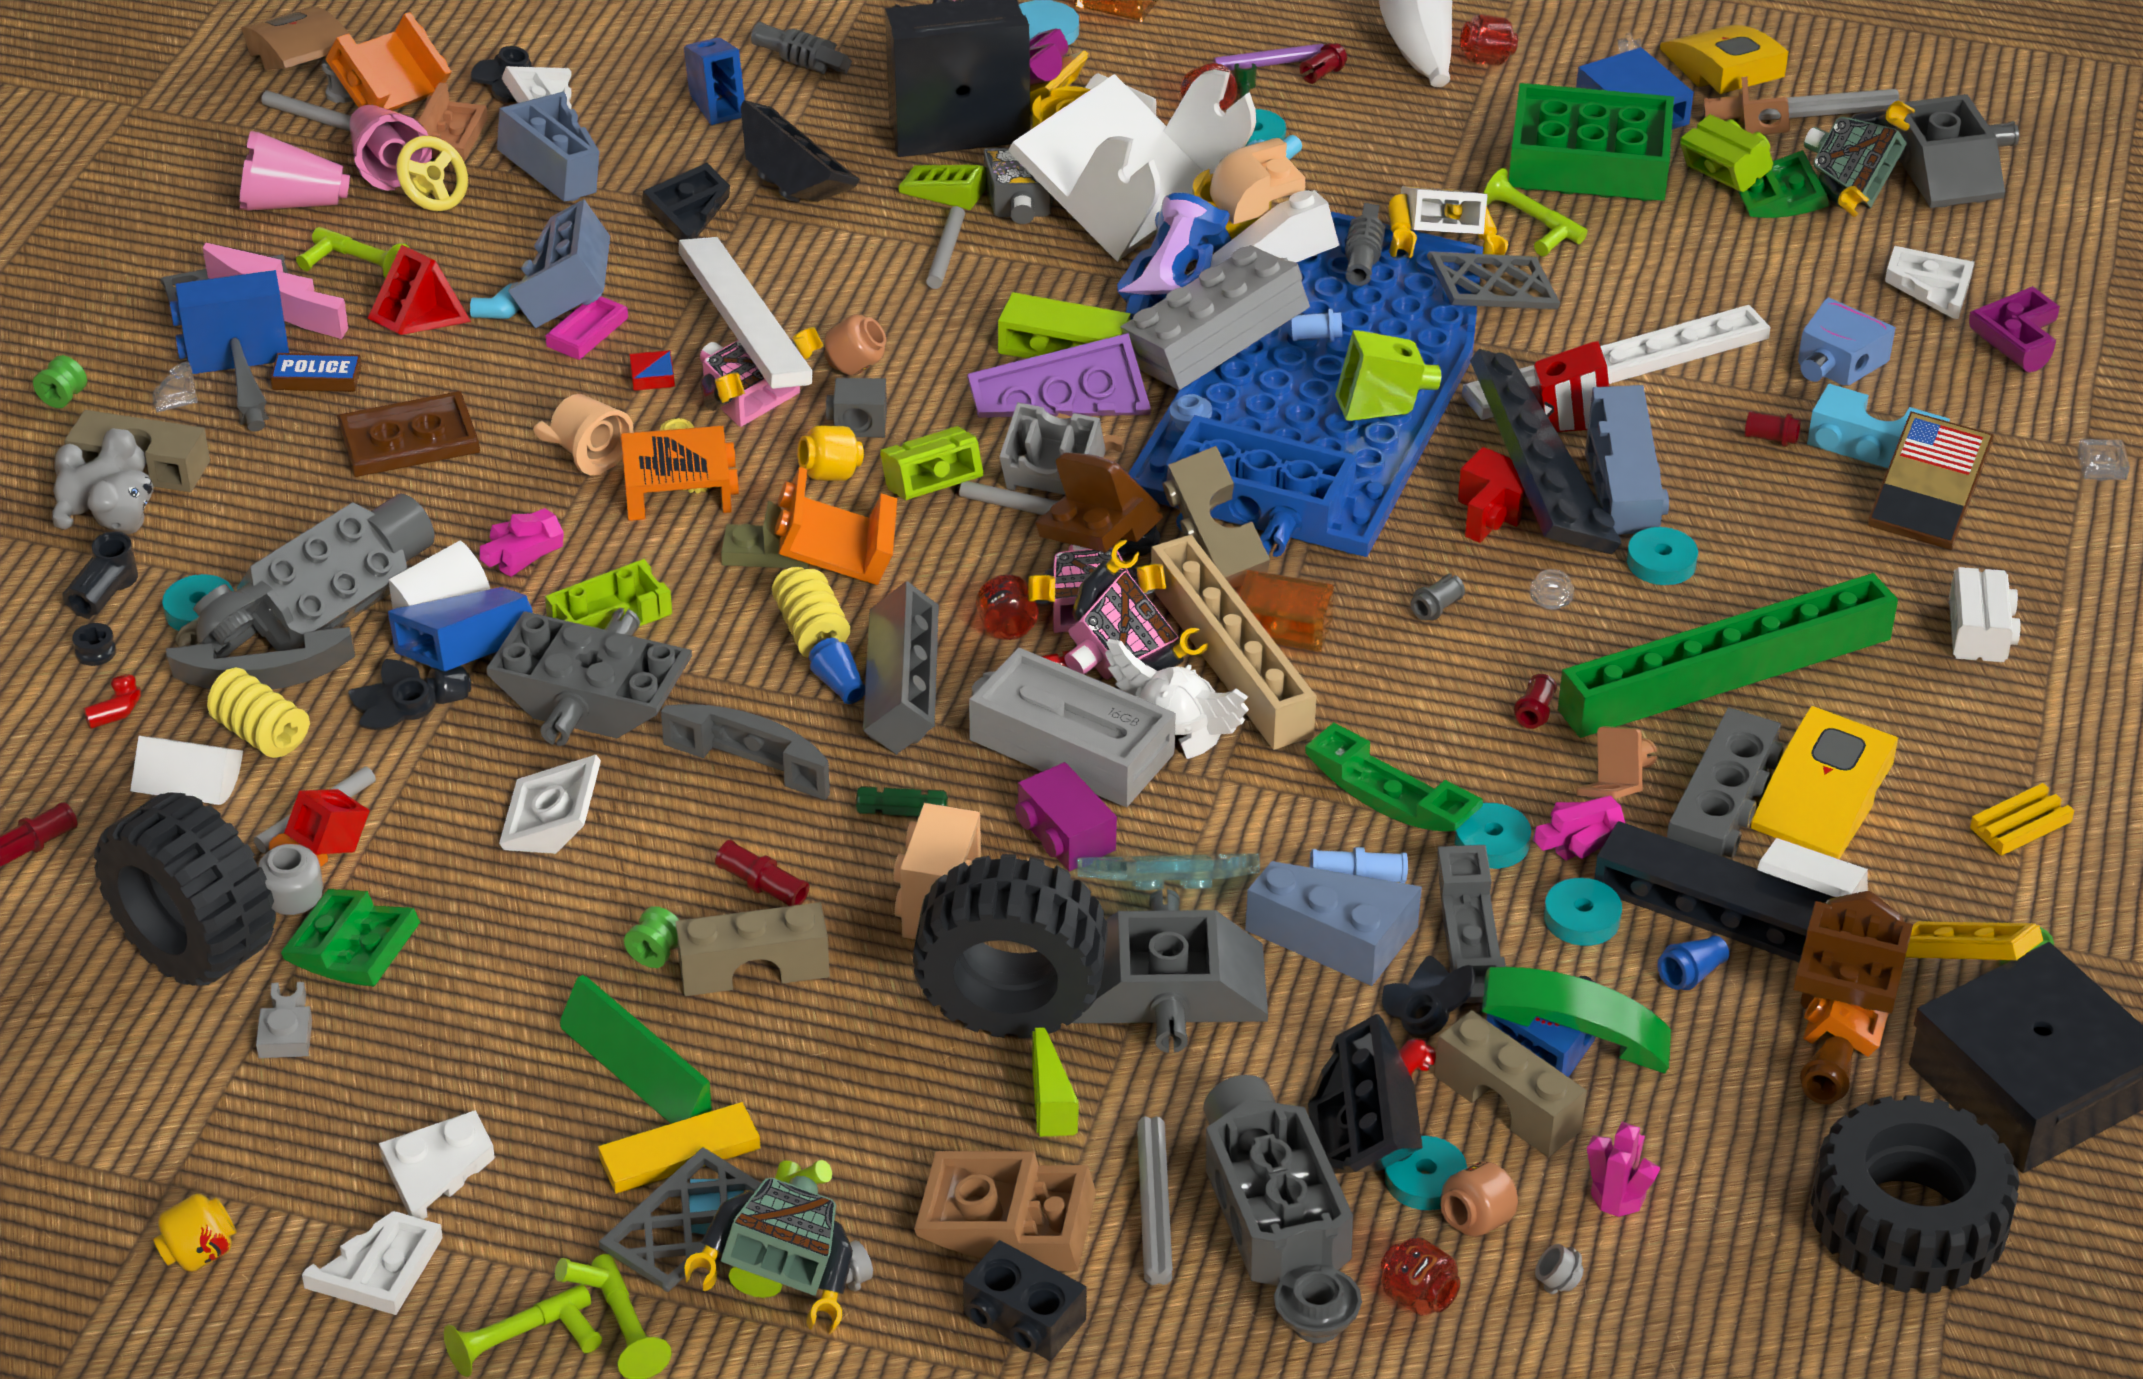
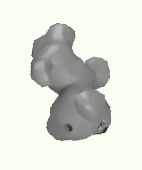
(107, 486)

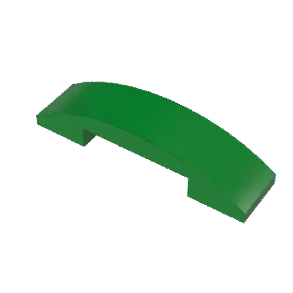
(1387, 790)
(1580, 1004)

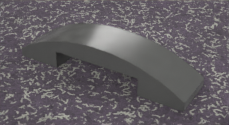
(280, 669)
(750, 736)
(1468, 912)

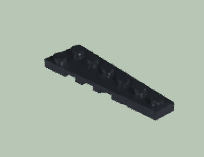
(1547, 472)

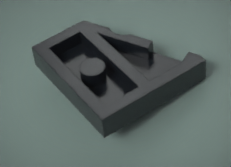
(688, 200)

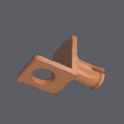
(1740, 107)
(1620, 762)

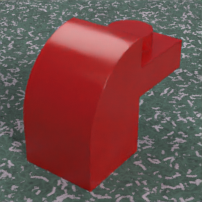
(1491, 492)

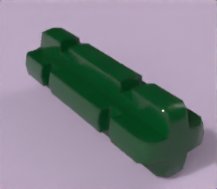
(897, 800)

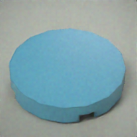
(1048, 15)

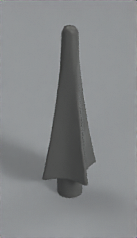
(249, 396)

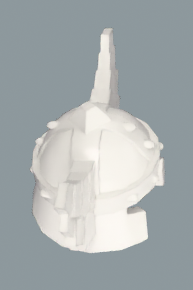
(1197, 707)

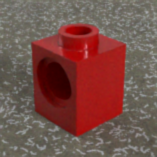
(326, 821)

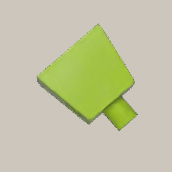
(1382, 376)

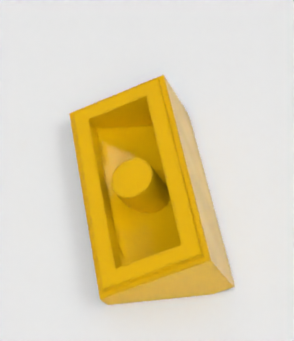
(1069, 73)

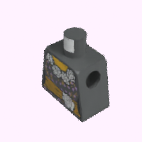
(1013, 189)

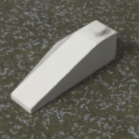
(1289, 230)

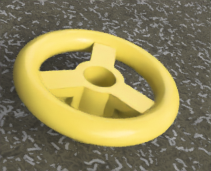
(427, 178)

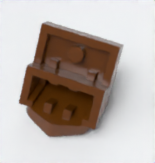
(1098, 505)
(1854, 952)

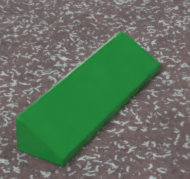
(634, 1053)

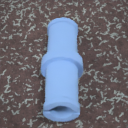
(1361, 863)

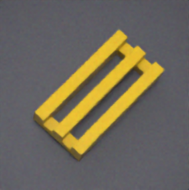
(2016, 814)

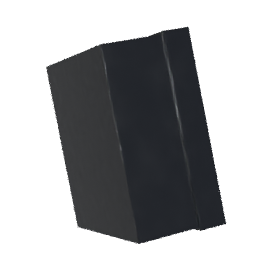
(957, 75)
(2033, 1054)

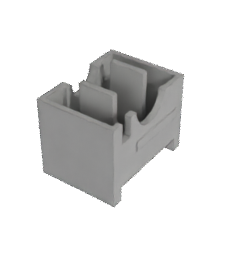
(1042, 441)

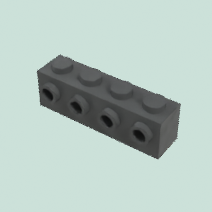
(901, 668)

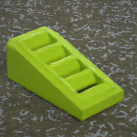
(946, 184)
(1053, 1095)

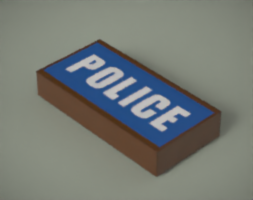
(316, 372)

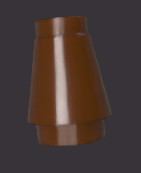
(1828, 1071)

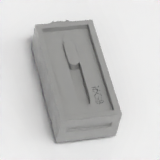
(1216, 316)
(1059, 716)

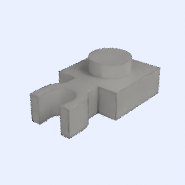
(286, 1026)

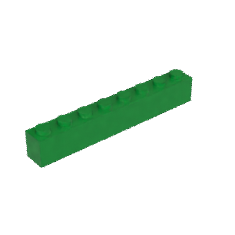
(1726, 654)

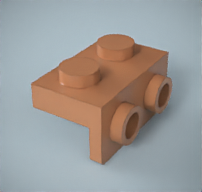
(452, 121)

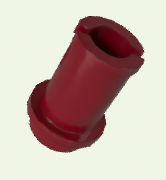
(1329, 59)
(1773, 427)
(1533, 708)

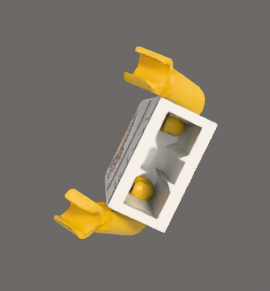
(1444, 212)

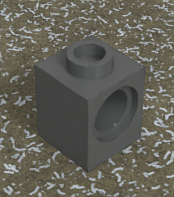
(859, 405)

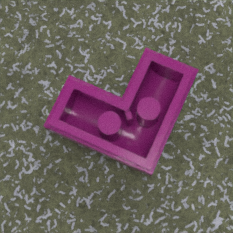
(1046, 55)
(2015, 327)

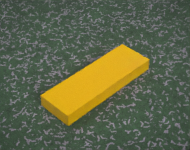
(1972, 940)
(664, 1150)

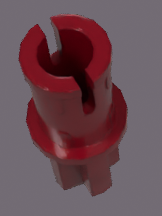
(35, 832)

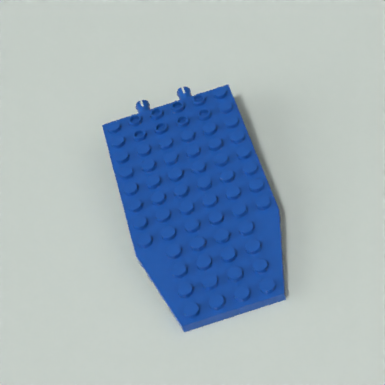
(1277, 414)

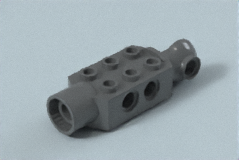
(319, 576)

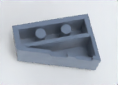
(550, 145)
(567, 266)
(1625, 459)
(1333, 917)

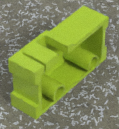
(597, 598)

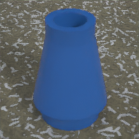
(837, 669)
(1690, 962)

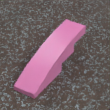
(299, 301)

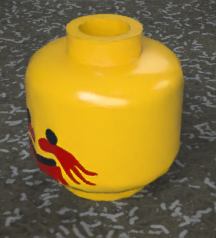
(194, 1232)

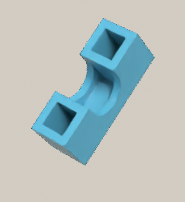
(1845, 428)

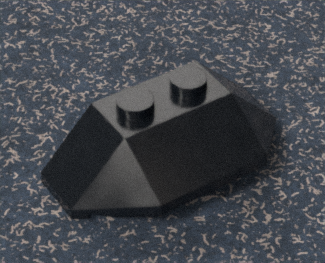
(790, 157)
(1365, 1102)

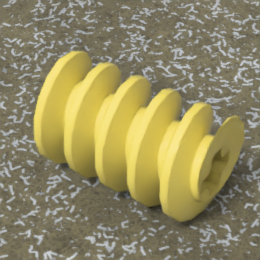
(809, 607)
(257, 713)

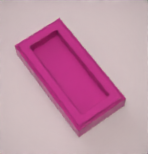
(586, 327)

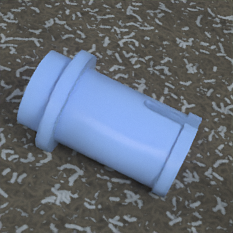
(1317, 326)

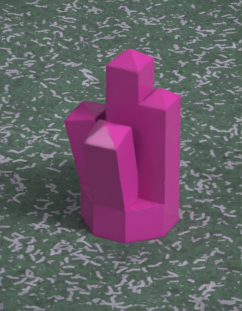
(522, 541)
(1579, 827)
(1617, 1175)

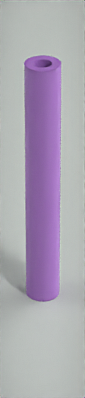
(1269, 57)

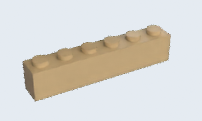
(1238, 644)

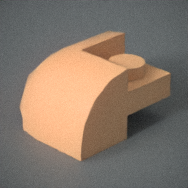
(1252, 178)

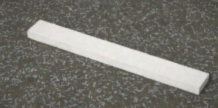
(745, 313)
(1659, 349)

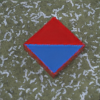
(652, 370)

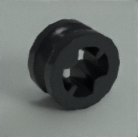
(102, 638)

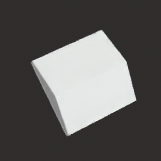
(550, 807)
(1813, 869)

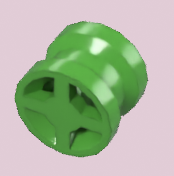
(60, 381)
(653, 937)

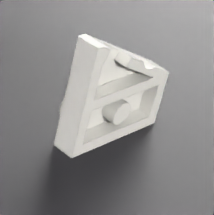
(536, 82)
(1931, 278)
(436, 1160)
(379, 1265)

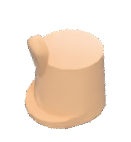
(588, 432)

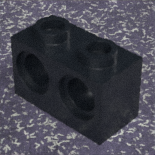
(1024, 1300)

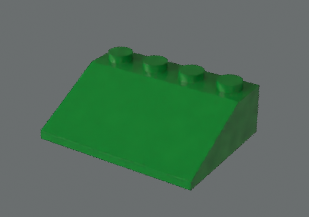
(1591, 142)

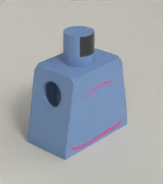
(1843, 344)

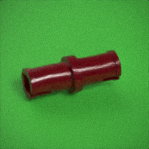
(761, 874)

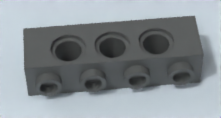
(1726, 783)

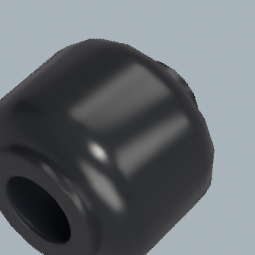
(449, 685)

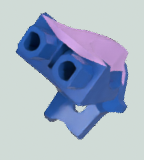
(1185, 232)

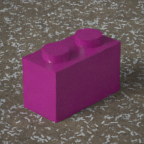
(1066, 815)

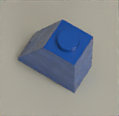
(456, 628)

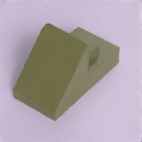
(756, 544)

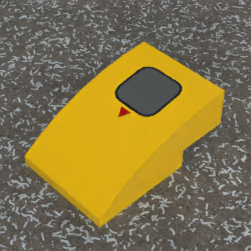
(1726, 55)
(1825, 783)

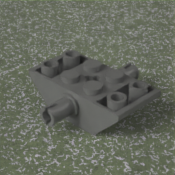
(1954, 151)
(586, 674)
(1178, 970)

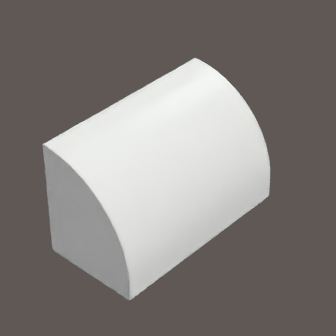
(441, 576)
(185, 768)

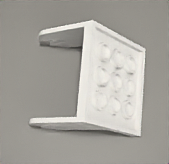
(1118, 160)

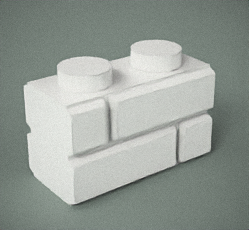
(1983, 614)

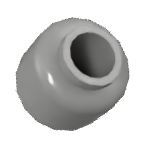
(293, 878)

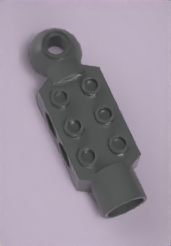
(1282, 1205)

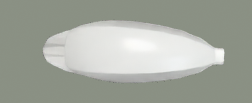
(1422, 34)

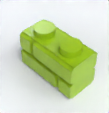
(1727, 152)
(931, 463)

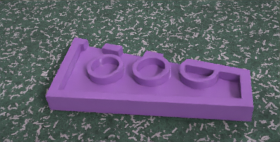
(1081, 380)

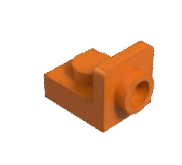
(1857, 1025)

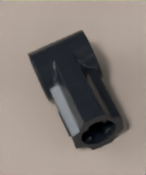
(108, 570)

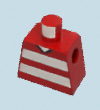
(1566, 385)

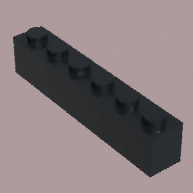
(1707, 890)

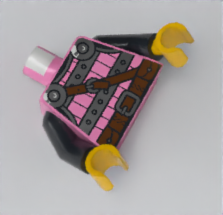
(738, 386)
(1070, 570)
(1119, 610)

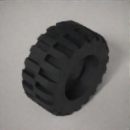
(184, 888)
(1016, 904)
(1903, 1240)

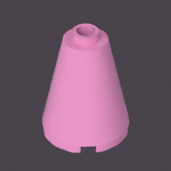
(377, 141)
(288, 177)

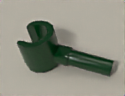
(1245, 78)

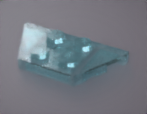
(1151, 871)

